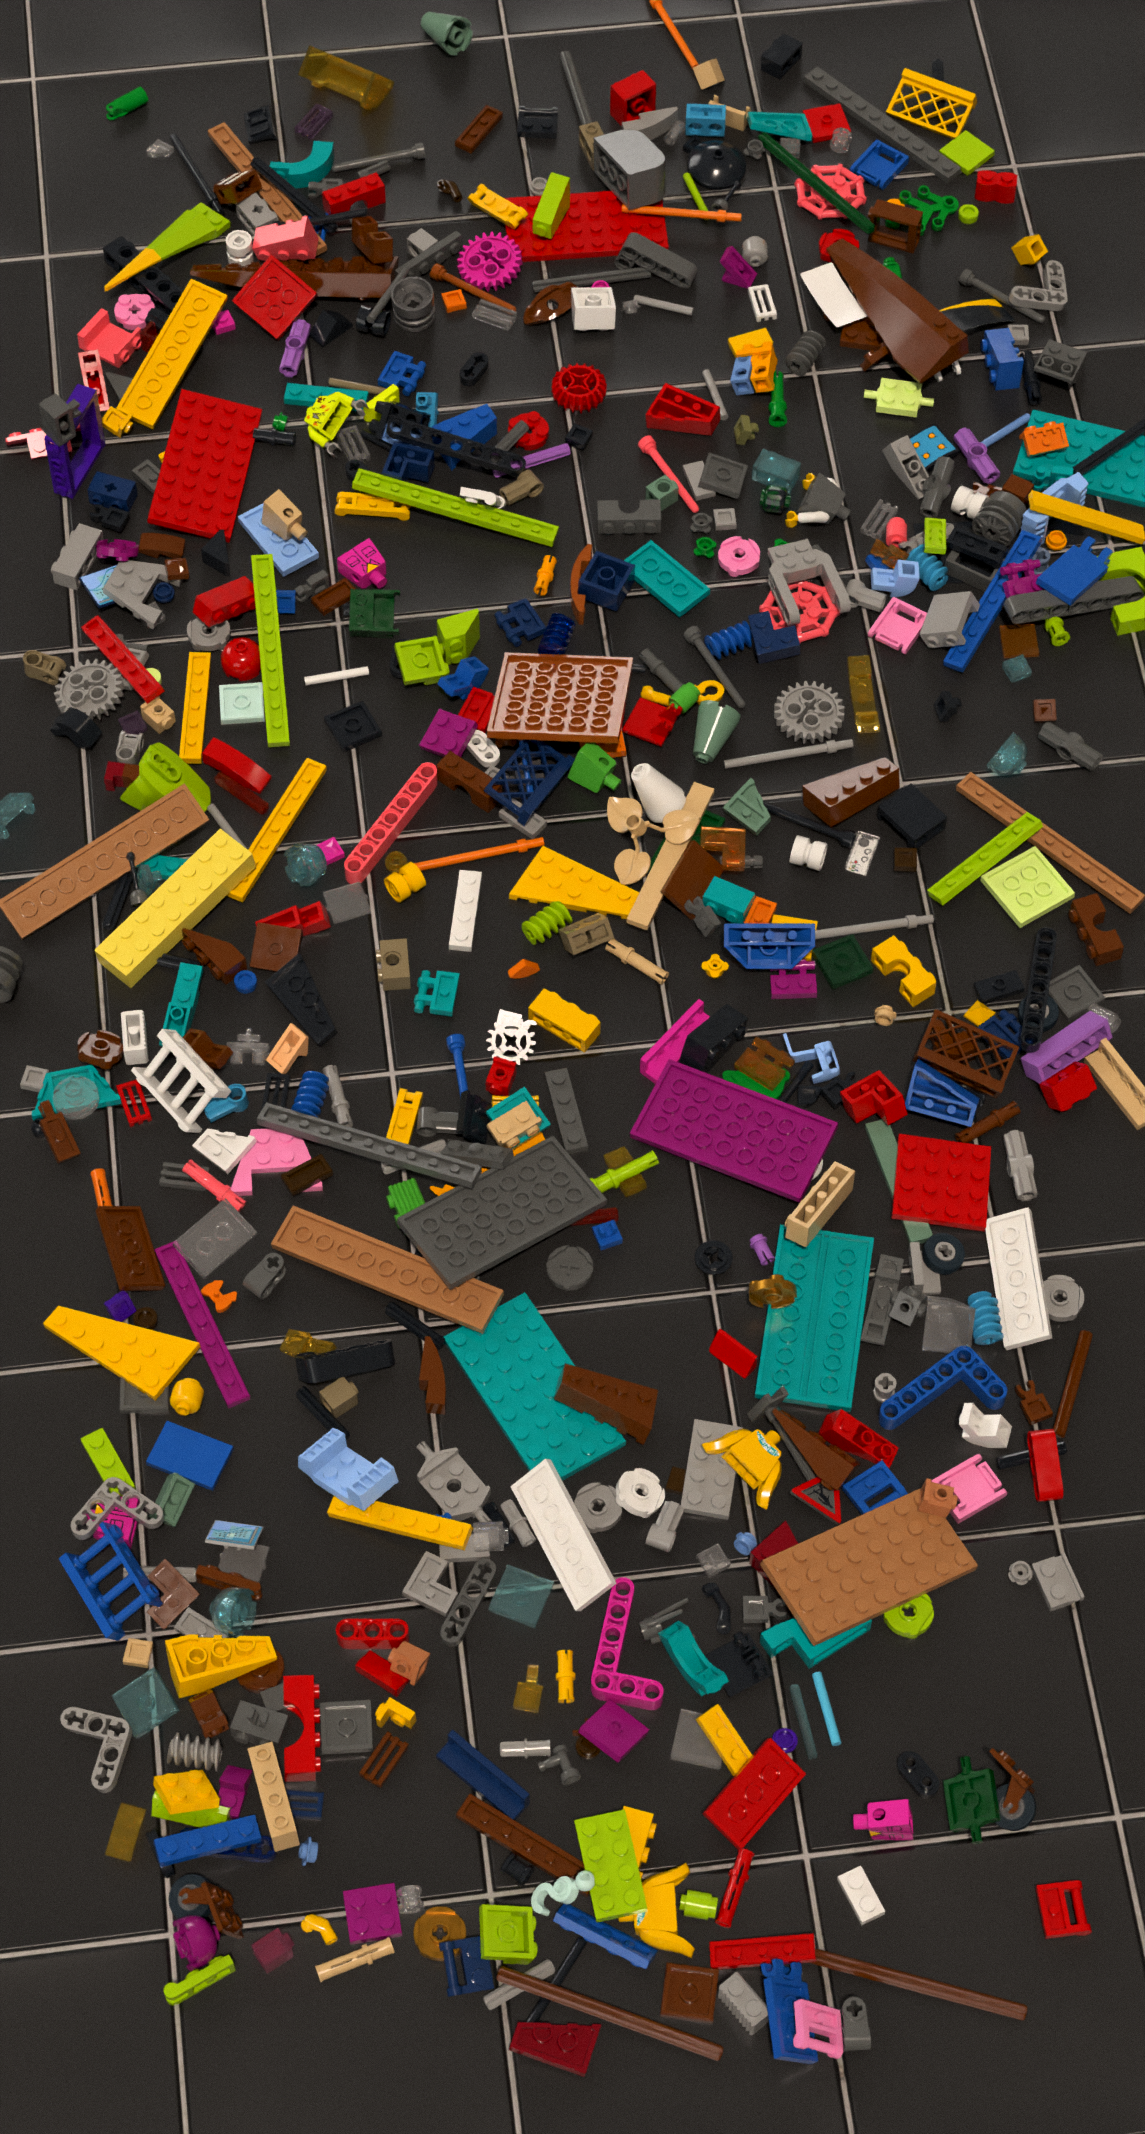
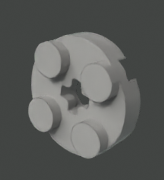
(208, 642)
(1070, 1291)
(610, 1513)

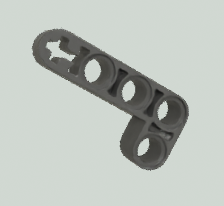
(656, 260)

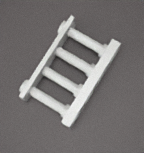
(199, 1072)

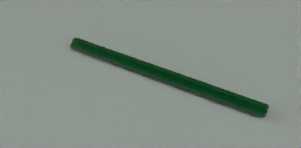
(817, 183)

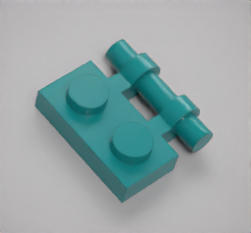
(1046, 477)
(444, 992)

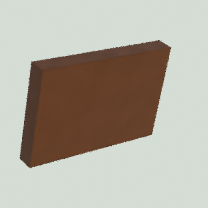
(691, 876)

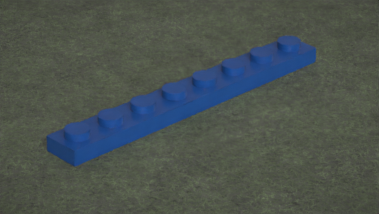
(990, 604)

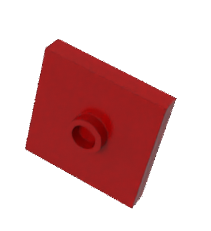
(825, 120)

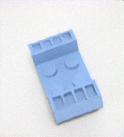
(1069, 489)
(346, 1472)

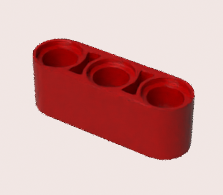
(1045, 1465)
(361, 1627)

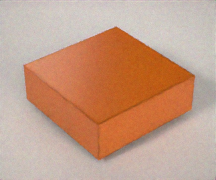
(454, 300)

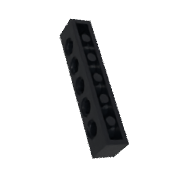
(150, 281)

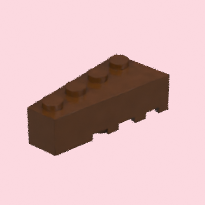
(851, 790)
(609, 1400)

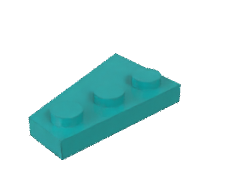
(784, 124)

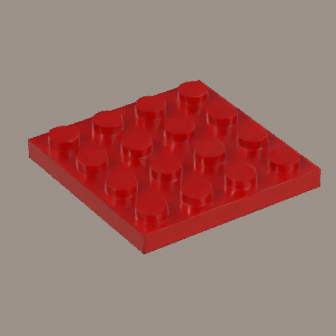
(941, 1182)

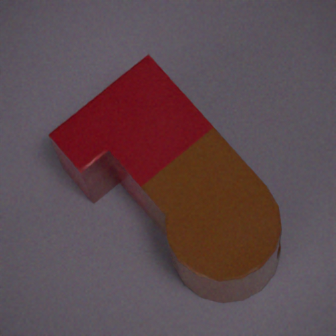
(120, 775)

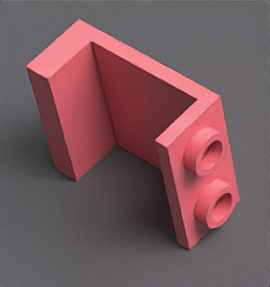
(112, 342)

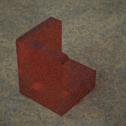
(148, 336)

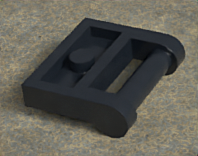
(537, 126)

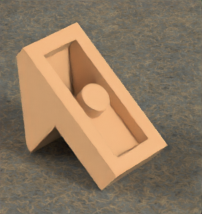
(288, 1048)

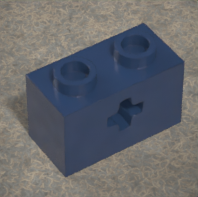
(112, 491)

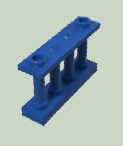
(87, 1584)

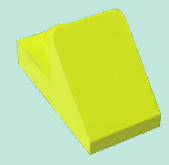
(388, 394)

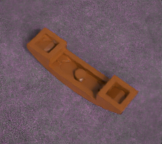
(578, 601)

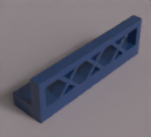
(483, 1776)

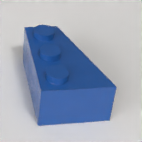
(1002, 359)
(476, 425)
(940, 1096)

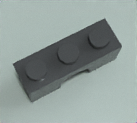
(613, 520)

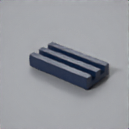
(301, 1805)

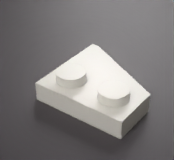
(223, 1148)

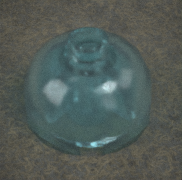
(1009, 757)
(233, 1611)

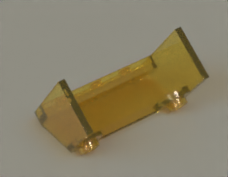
(345, 78)

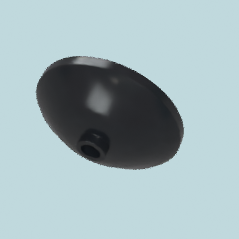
(716, 164)

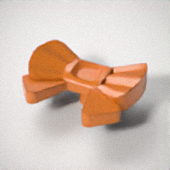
(221, 1301)

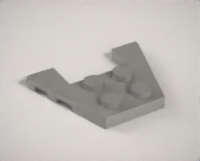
(131, 586)

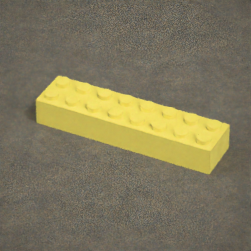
(175, 905)

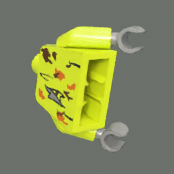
(328, 416)

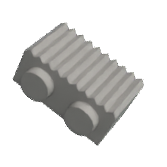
(743, 2003)

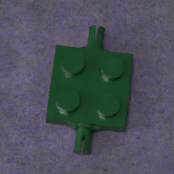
(971, 1800)

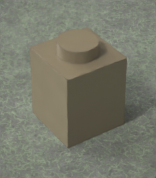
(339, 1396)

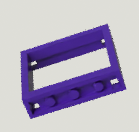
(68, 475)

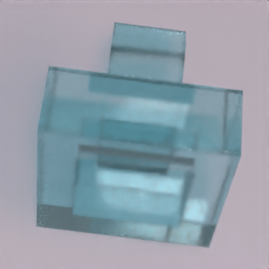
(1016, 668)
(148, 879)

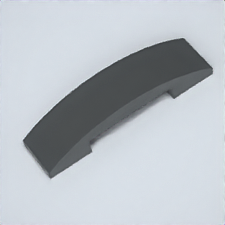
(880, 1304)

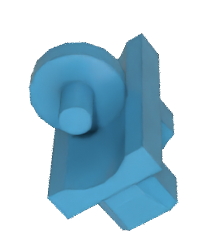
(428, 403)

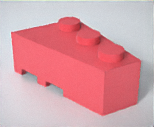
(286, 241)

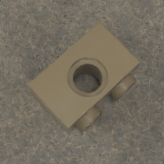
(396, 976)

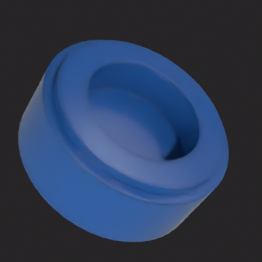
(245, 981)

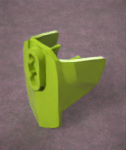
(162, 776)

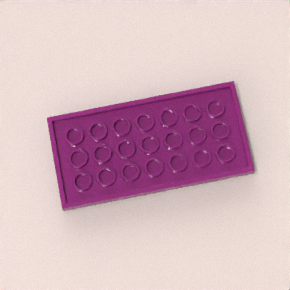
(734, 1130)

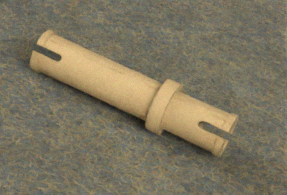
(629, 956)
(327, 1969)

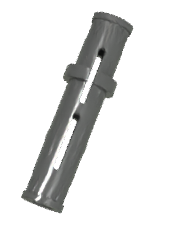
(659, 668)

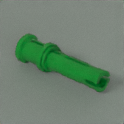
(777, 405)

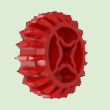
(579, 381)

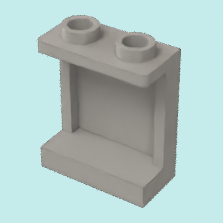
(947, 618)

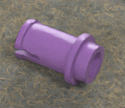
(761, 1248)

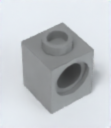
(419, 242)

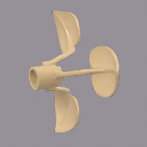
(625, 816)

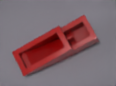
(235, 765)
(309, 918)

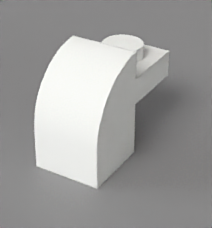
(982, 1429)

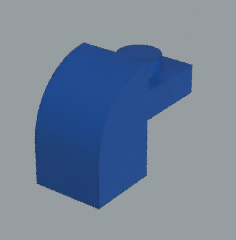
(469, 674)

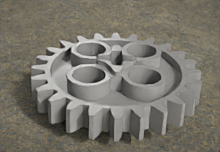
(90, 688)
(810, 706)

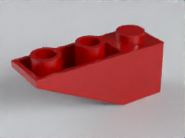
(857, 1438)

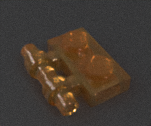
(761, 1069)

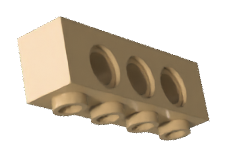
(273, 1796)

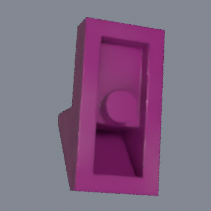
(737, 269)
(233, 1789)

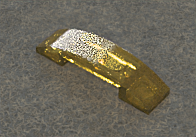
(862, 694)

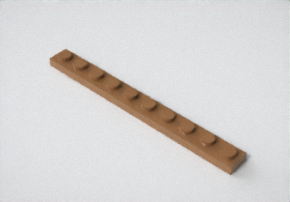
(241, 160)
(1053, 844)

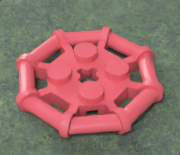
(838, 184)
(811, 610)

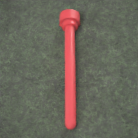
(648, 446)

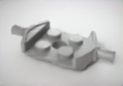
(446, 1468)

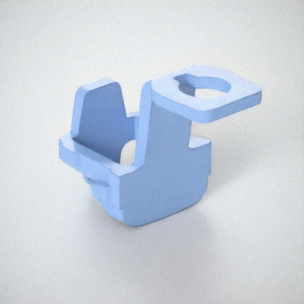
(824, 1052)

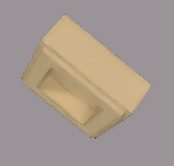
(138, 1653)

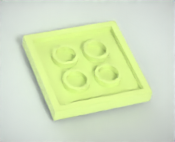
(1027, 887)

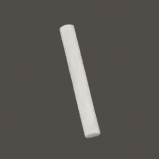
(333, 676)

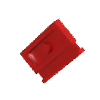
(478, 708)

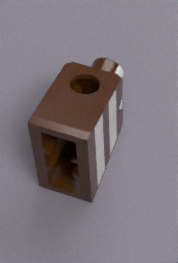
(229, 189)

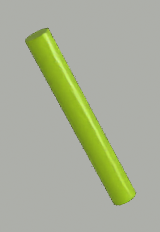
(694, 192)

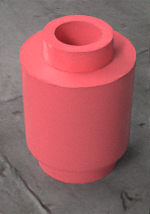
(896, 531)

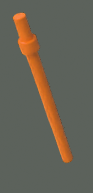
(657, 4)
(720, 216)
(521, 846)

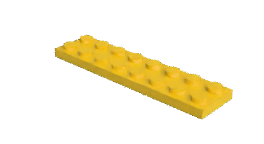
(172, 353)

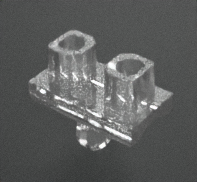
(258, 1050)

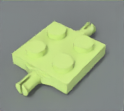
(899, 397)

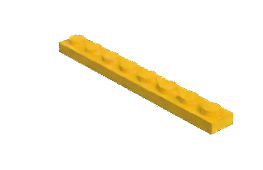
(279, 823)

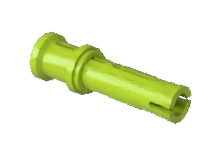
(1055, 628)
(613, 1178)

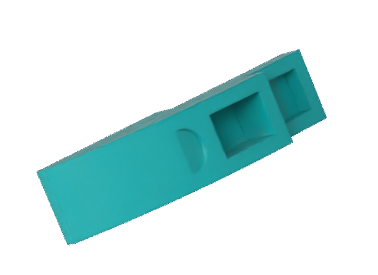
(184, 999)

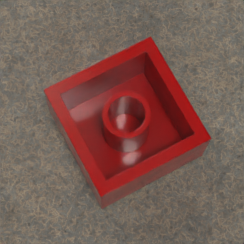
(632, 96)

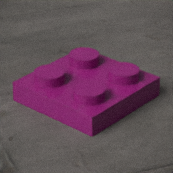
(448, 733)
(372, 1913)

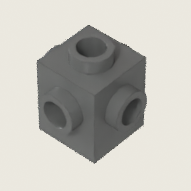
(908, 1305)

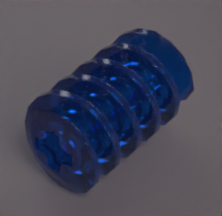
(557, 635)

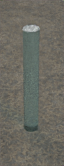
(803, 1721)

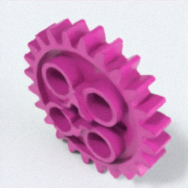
(486, 257)

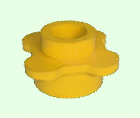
(714, 972)

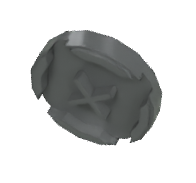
(569, 1267)

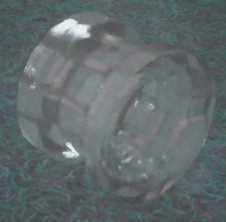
(840, 140)
(410, 1899)

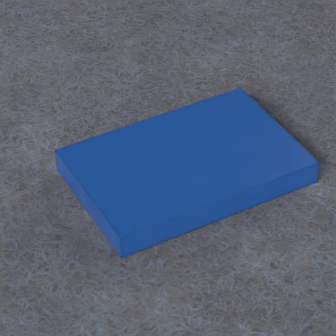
(189, 1455)

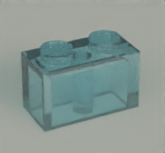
(776, 470)

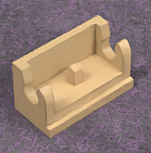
(734, 117)

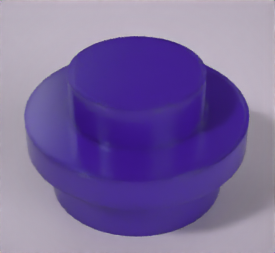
(785, 1739)

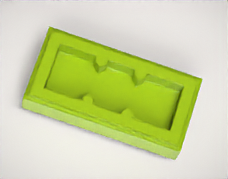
(935, 535)

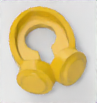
(716, 697)

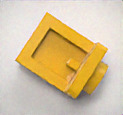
(117, 422)

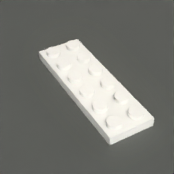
(1018, 1279)
(563, 1535)

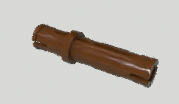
(995, 1119)

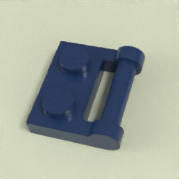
(475, 1970)

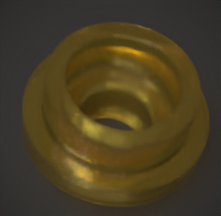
(393, 857)

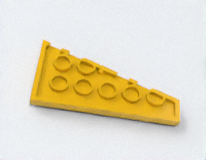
(577, 887)
(131, 1352)

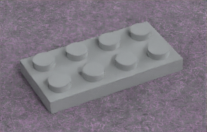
(708, 1476)

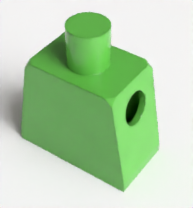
(594, 769)

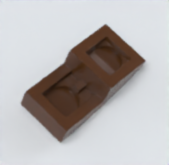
(156, 543)

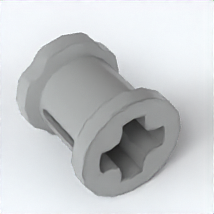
(884, 1380)

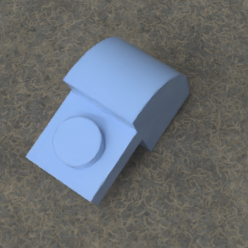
(898, 581)

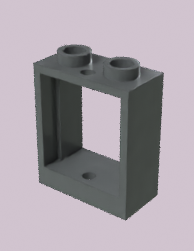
(966, 574)

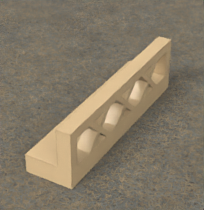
(1119, 1082)

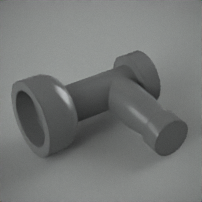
(569, 1774)

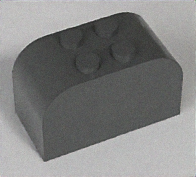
(630, 167)

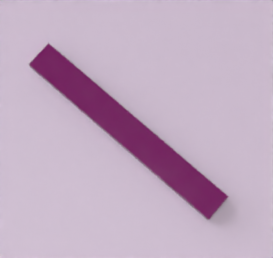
(202, 1325)

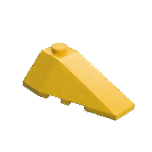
(209, 1662)

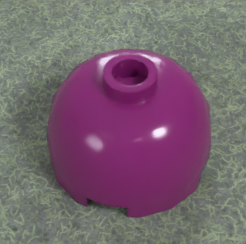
(195, 1940)

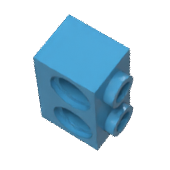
(705, 120)

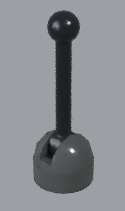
(721, 204)
(138, 896)

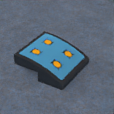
(931, 444)

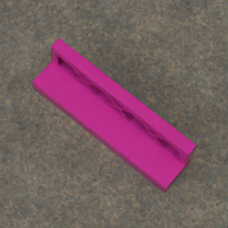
(672, 1042)

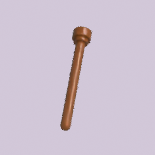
(439, 272)

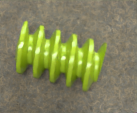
(546, 921)

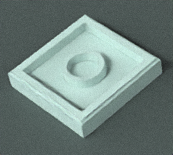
(241, 703)

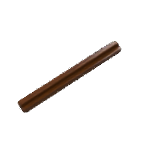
(1072, 1383)

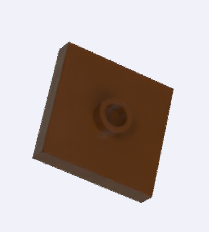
(274, 946)

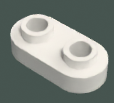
(484, 749)

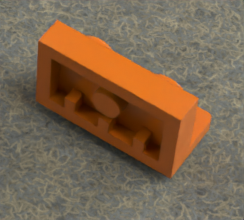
(1044, 439)

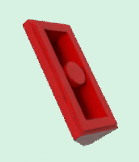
(733, 1354)
(378, 1671)

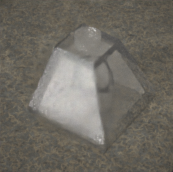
(947, 1324)

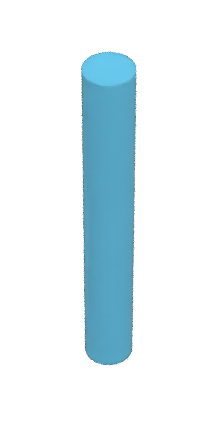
(826, 1708)

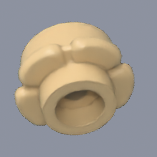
(884, 1015)

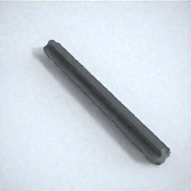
(575, 87)
(589, 279)

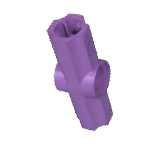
(295, 348)
(976, 455)

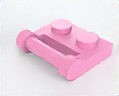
(818, 2020)

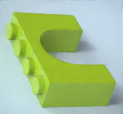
(1128, 616)

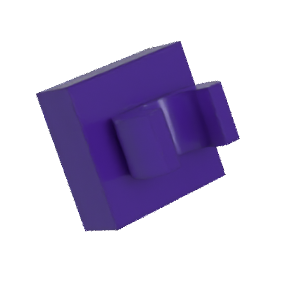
(120, 1306)

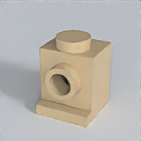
(158, 715)

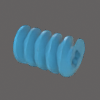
(929, 568)
(986, 1321)

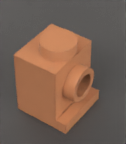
(936, 1499)
(409, 1661)

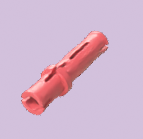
(213, 1185)

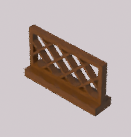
(958, 1071)

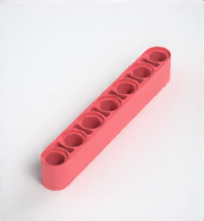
(395, 814)

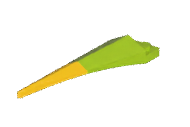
(187, 231)

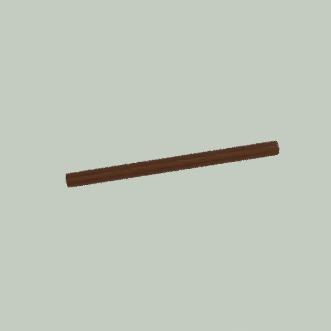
(920, 1984)
(610, 2013)

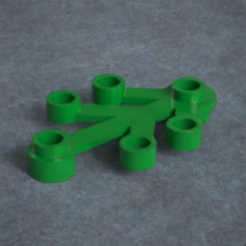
(941, 205)

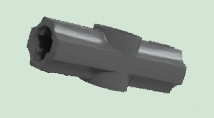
(937, 487)
(1070, 746)

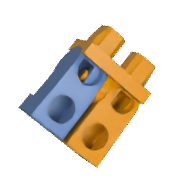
(754, 369)

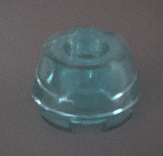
(305, 863)

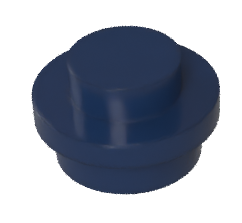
(163, 592)

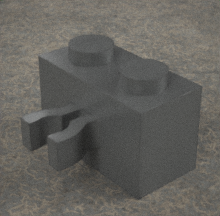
(58, 418)
(259, 1725)

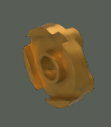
(772, 1291)
(429, 1923)

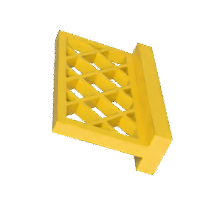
(934, 88)

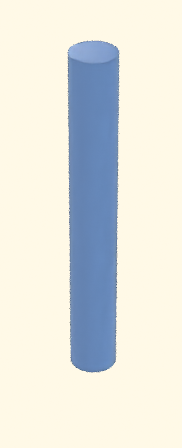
(1006, 430)

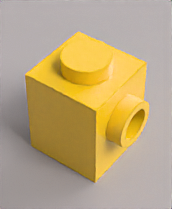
(1029, 249)

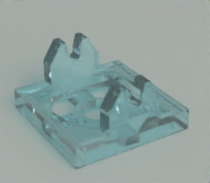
(11, 806)

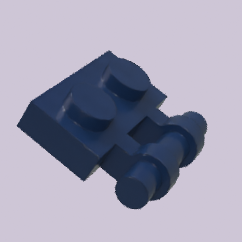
(526, 619)
(1000, 1029)

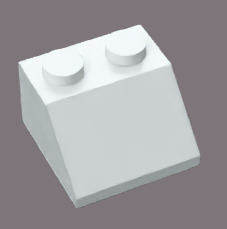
(593, 308)

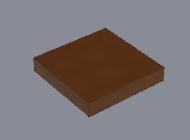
(689, 1993)

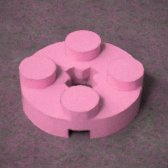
(129, 303)
(738, 566)

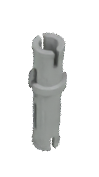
(340, 1105)

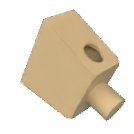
(283, 517)

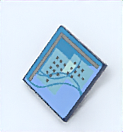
(94, 585)

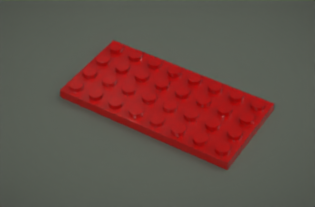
(589, 229)
(204, 465)

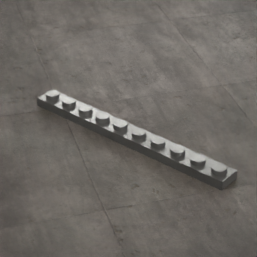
(882, 125)
(369, 1145)

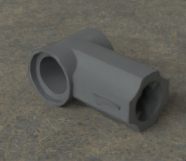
(433, 1122)

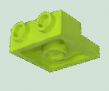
(421, 660)
(507, 1933)

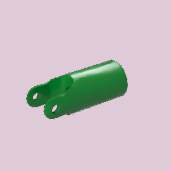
(126, 103)

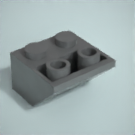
(1061, 362)

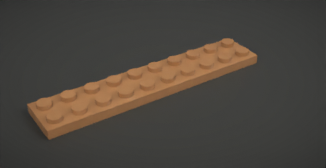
(102, 861)
(385, 1269)

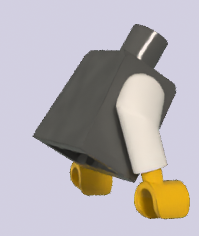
(820, 502)

